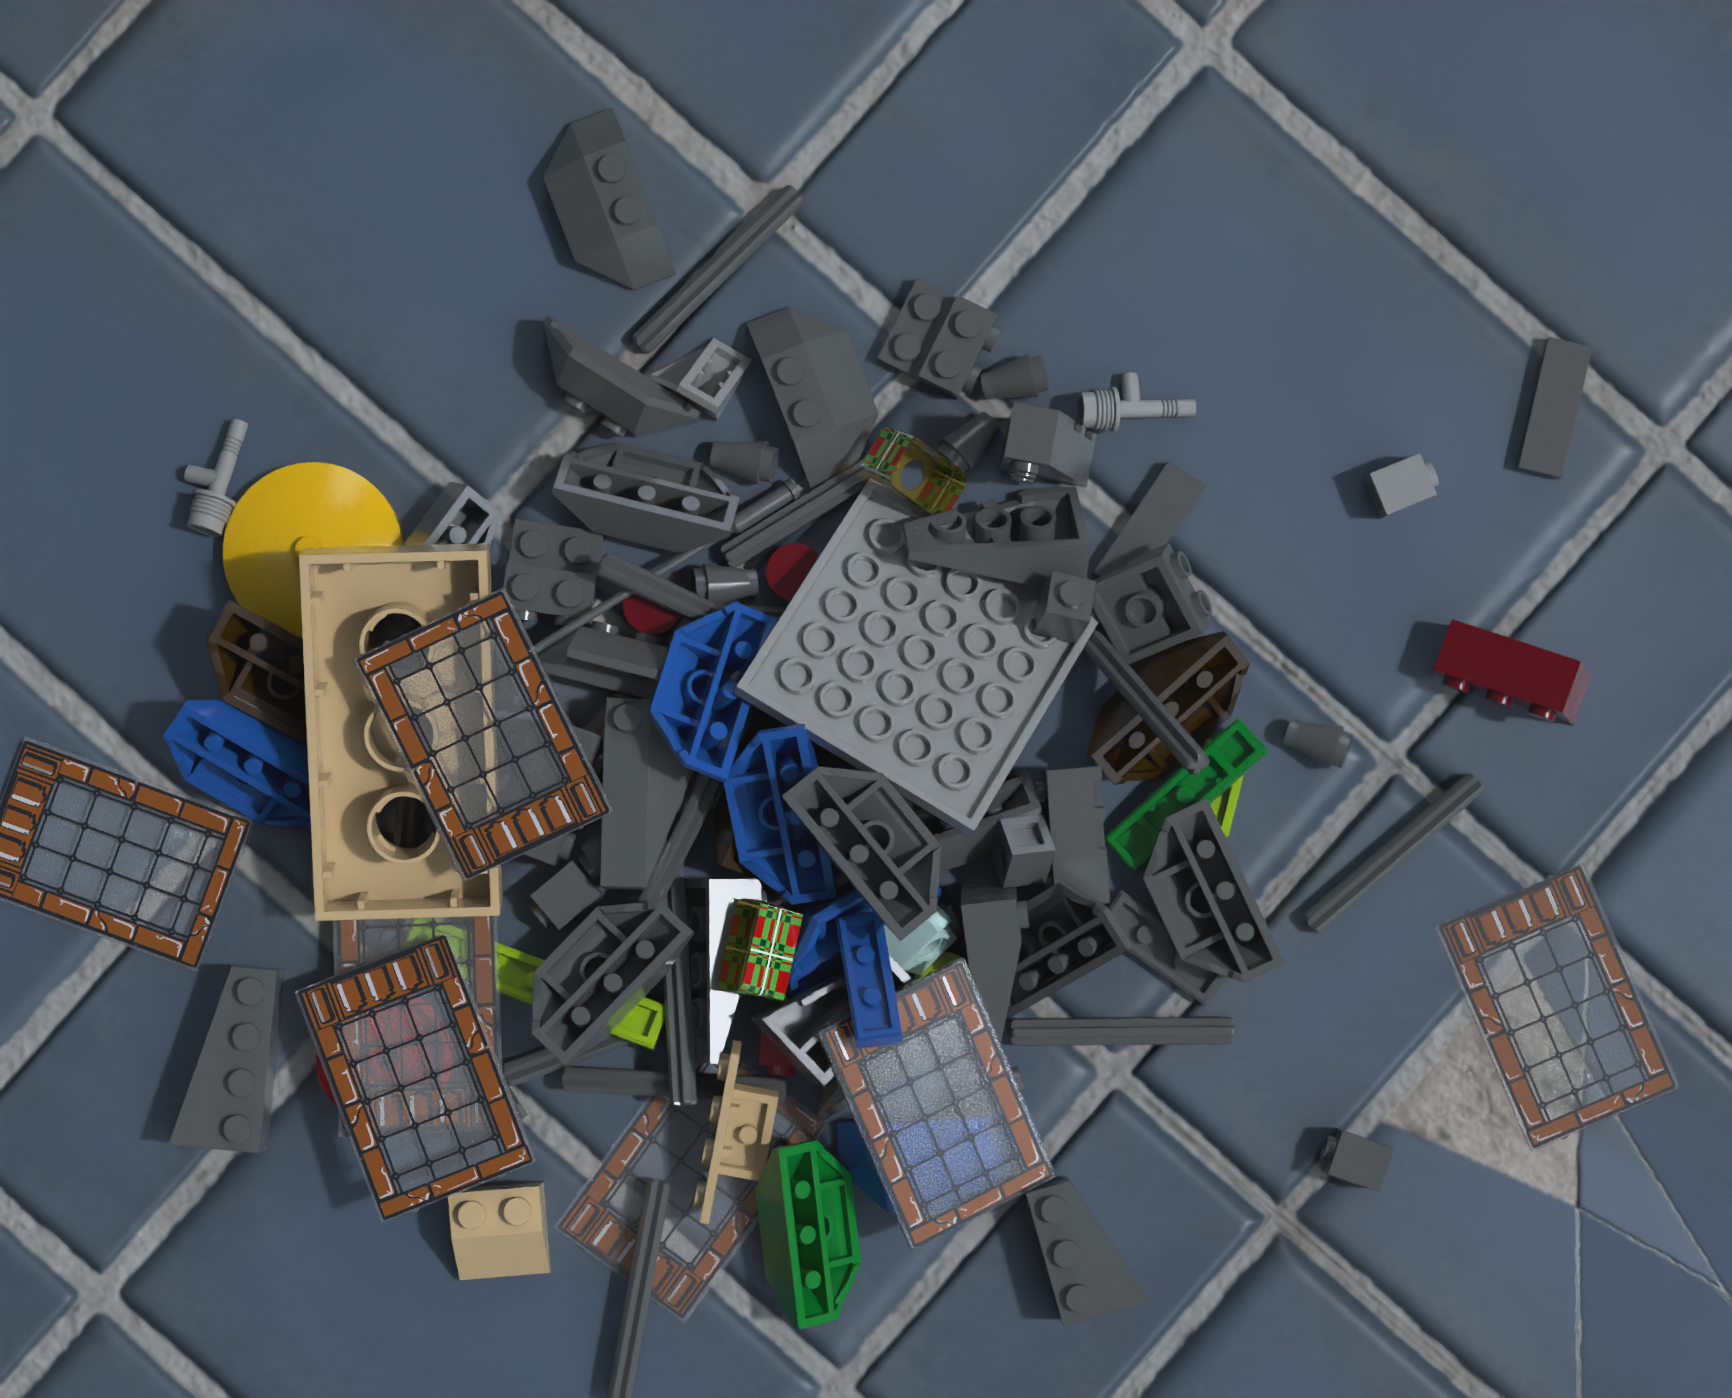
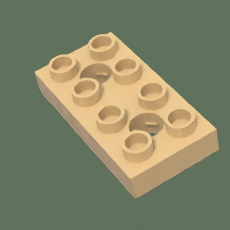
(349, 749)

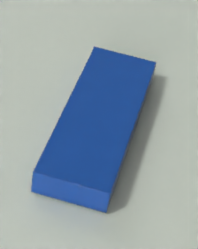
(869, 980)

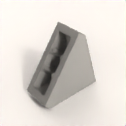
(704, 376)

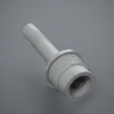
(1104, 408)
(211, 507)

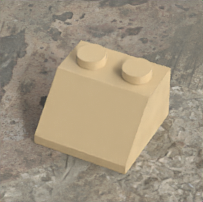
(500, 1231)

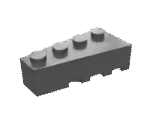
(235, 1073)

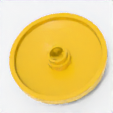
(295, 511)

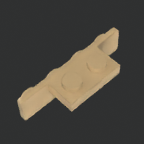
(742, 1134)

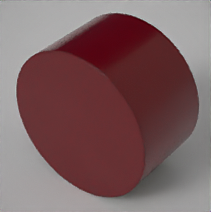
(789, 568)
(648, 616)

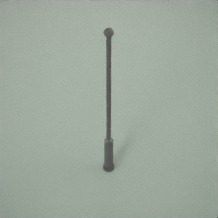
(742, 521)

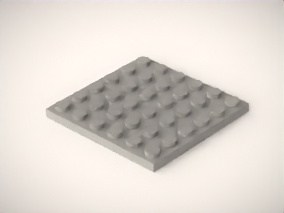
(911, 664)

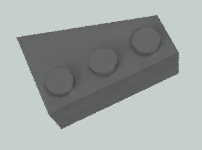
(456, 518)
(1076, 828)

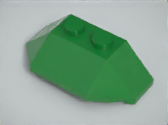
(808, 1232)

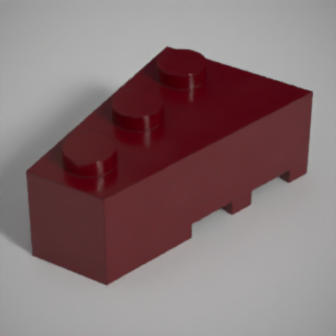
(1512, 672)

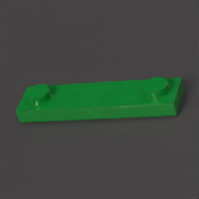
(1229, 759)

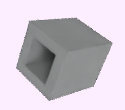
(1402, 485)

